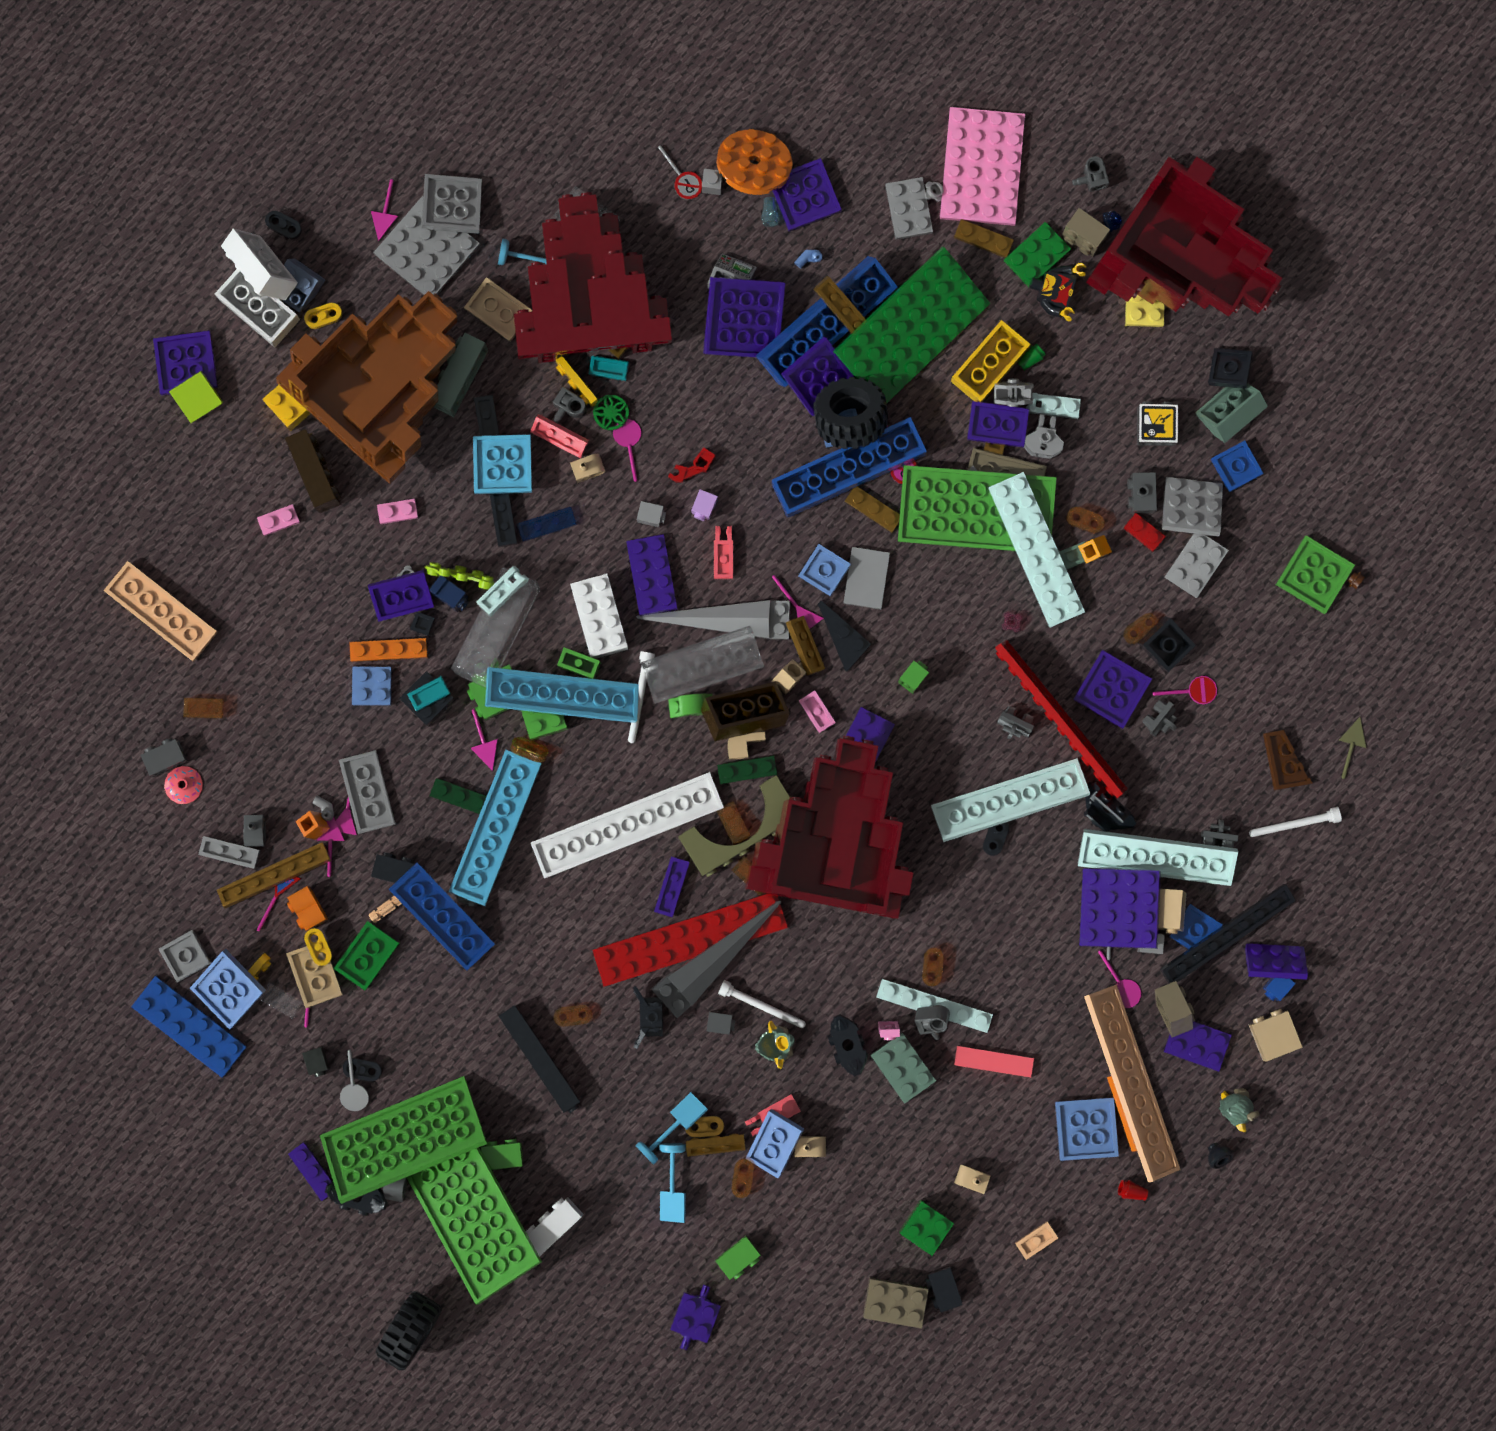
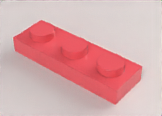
(559, 436)

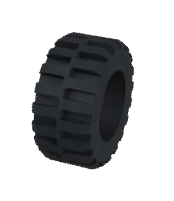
(855, 430)
(408, 1330)

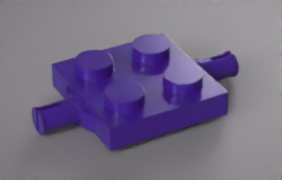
(695, 1317)

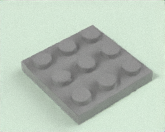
(451, 203)
(1192, 506)

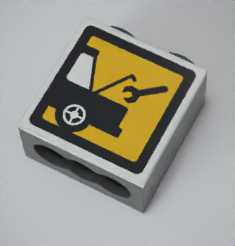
(1157, 424)

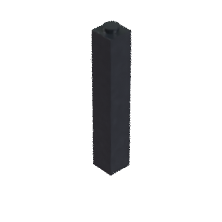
(540, 1059)

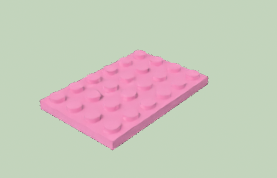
(982, 166)

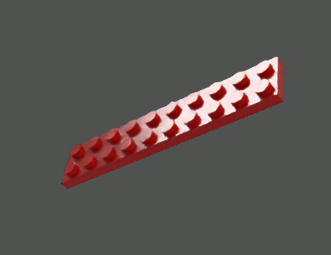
(1066, 725)
(682, 940)

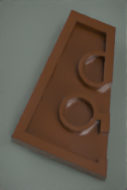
(1283, 763)

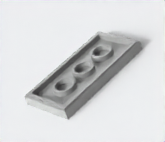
(367, 792)

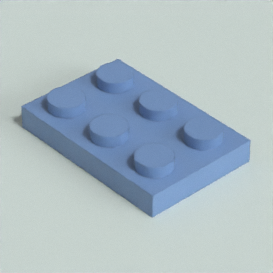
(774, 1143)

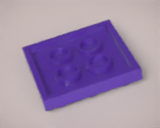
(806, 196)
(182, 357)
(814, 372)
(1112, 689)

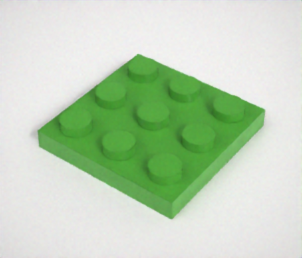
(1315, 574)

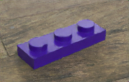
(671, 887)
(311, 1169)

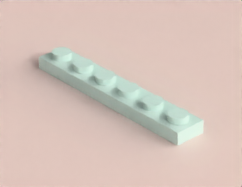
(916, 999)

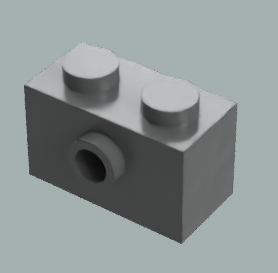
(1142, 493)

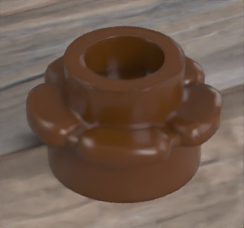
(1356, 579)

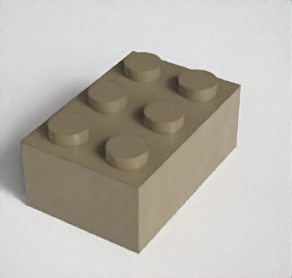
(895, 1302)

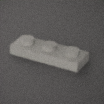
(229, 852)

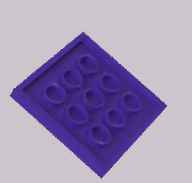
(742, 316)
(1120, 908)

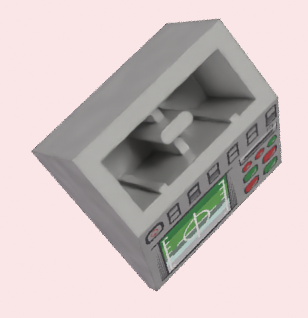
(732, 268)

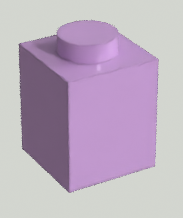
(704, 505)

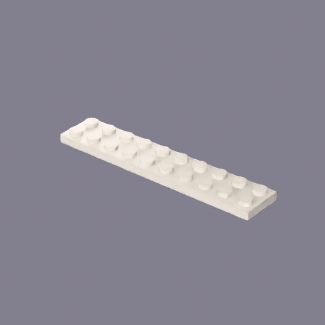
(627, 825)

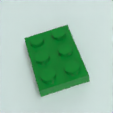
(1037, 254)
(366, 955)

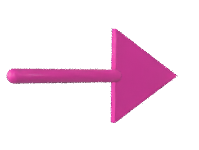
(383, 221)
(485, 751)
(332, 834)

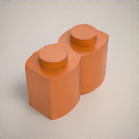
(307, 908)

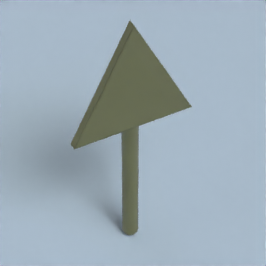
(1353, 736)

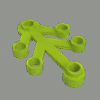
(459, 573)

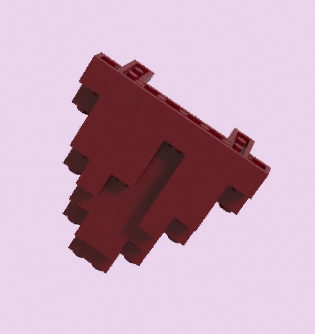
(1187, 247)
(587, 290)
(837, 840)

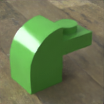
(686, 705)

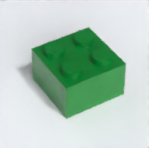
(926, 1227)

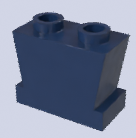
(449, 594)

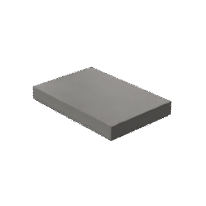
(866, 578)

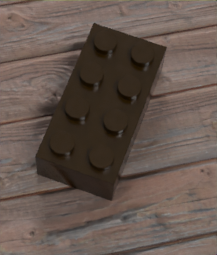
(312, 470)
(745, 711)

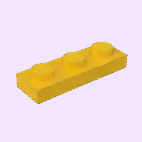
(575, 381)

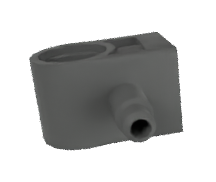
(1095, 180)
(564, 401)
(254, 830)
(932, 1020)
(395, 1190)

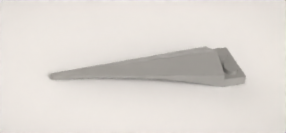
(764, 617)

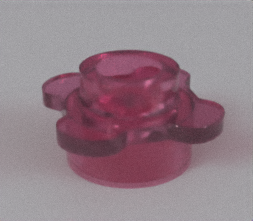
(1008, 626)

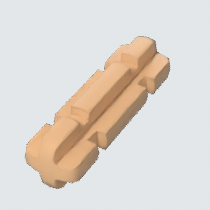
(384, 909)

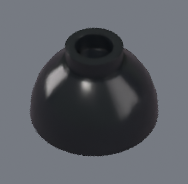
(1219, 1155)

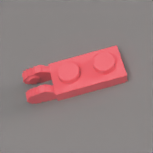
(723, 554)
(785, 1107)

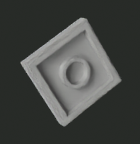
(185, 956)

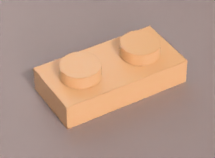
(1036, 1240)

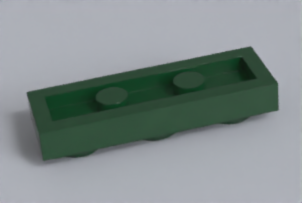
(747, 770)
(457, 796)

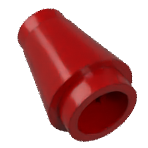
(1130, 1190)

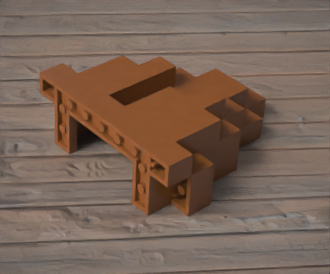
(375, 379)

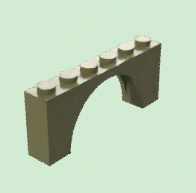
(710, 855)

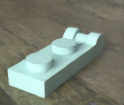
(1055, 406)
(502, 591)

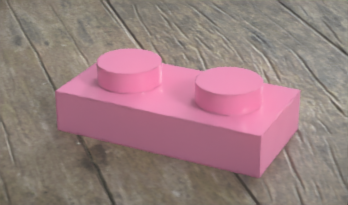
(397, 511)
(278, 520)
(817, 711)
(889, 1030)

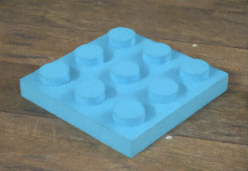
(502, 464)

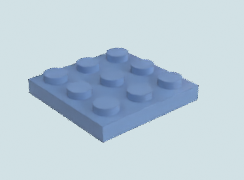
(227, 989)
(1086, 1129)

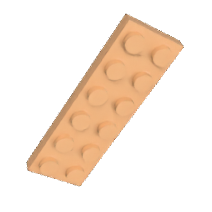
(160, 611)

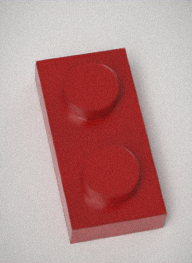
(1144, 532)

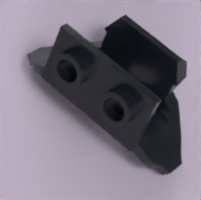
(1118, 816)
(650, 1017)
(855, 1059)
(371, 1202)

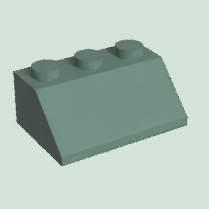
(1231, 411)

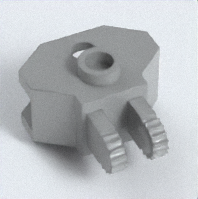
(1013, 393)
(1044, 438)

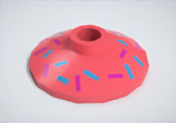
(192, 788)

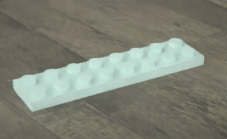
(1036, 549)
(1010, 800)
(1171, 857)

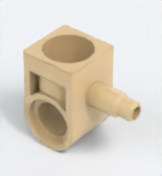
(587, 467)
(789, 676)
(811, 1146)
(972, 1179)

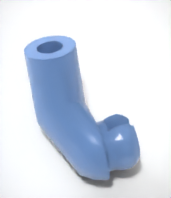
(808, 256)

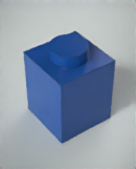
(1277, 988)

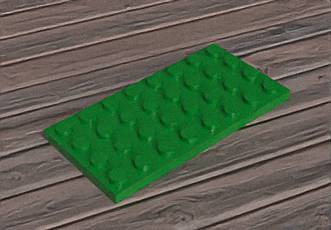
(913, 325)

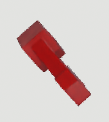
(685, 473)

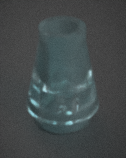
(769, 213)

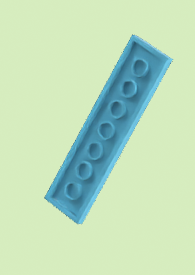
(561, 695)
(495, 828)

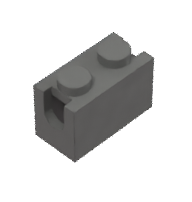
(163, 757)

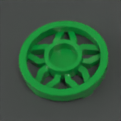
(611, 412)

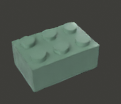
(903, 1068)

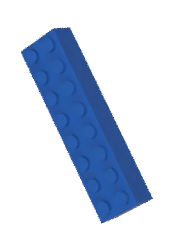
(863, 286)
(848, 468)

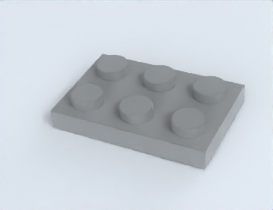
(909, 208)
(1196, 564)

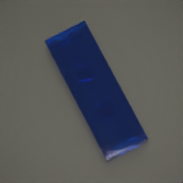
(546, 524)

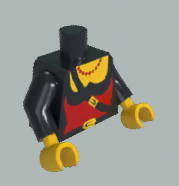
(1057, 289)

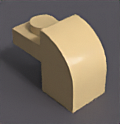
(738, 745)

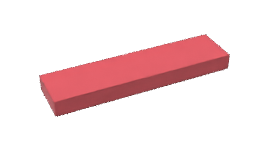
(994, 1061)

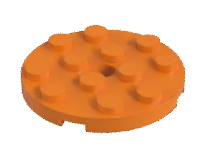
(750, 178)

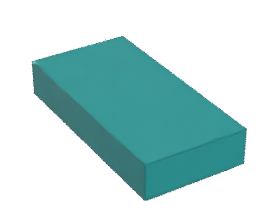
(608, 368)
(428, 693)

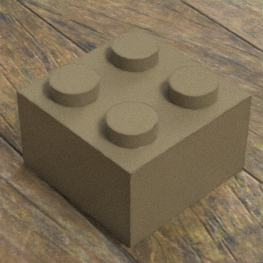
(1085, 232)
(1174, 1008)

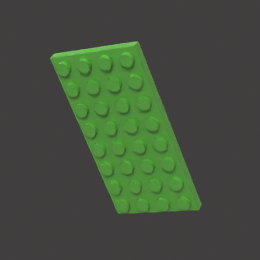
(958, 509)
(403, 1139)
(475, 1223)

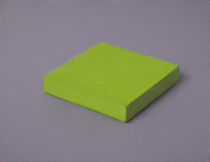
(196, 396)

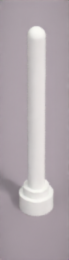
(642, 684)
(1332, 815)
(727, 989)

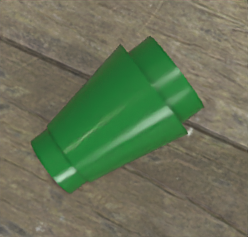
(1031, 357)

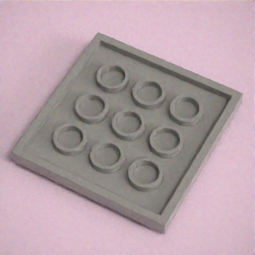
(425, 256)

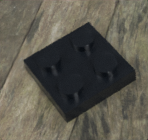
(1230, 368)

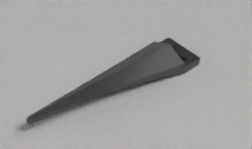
(689, 981)

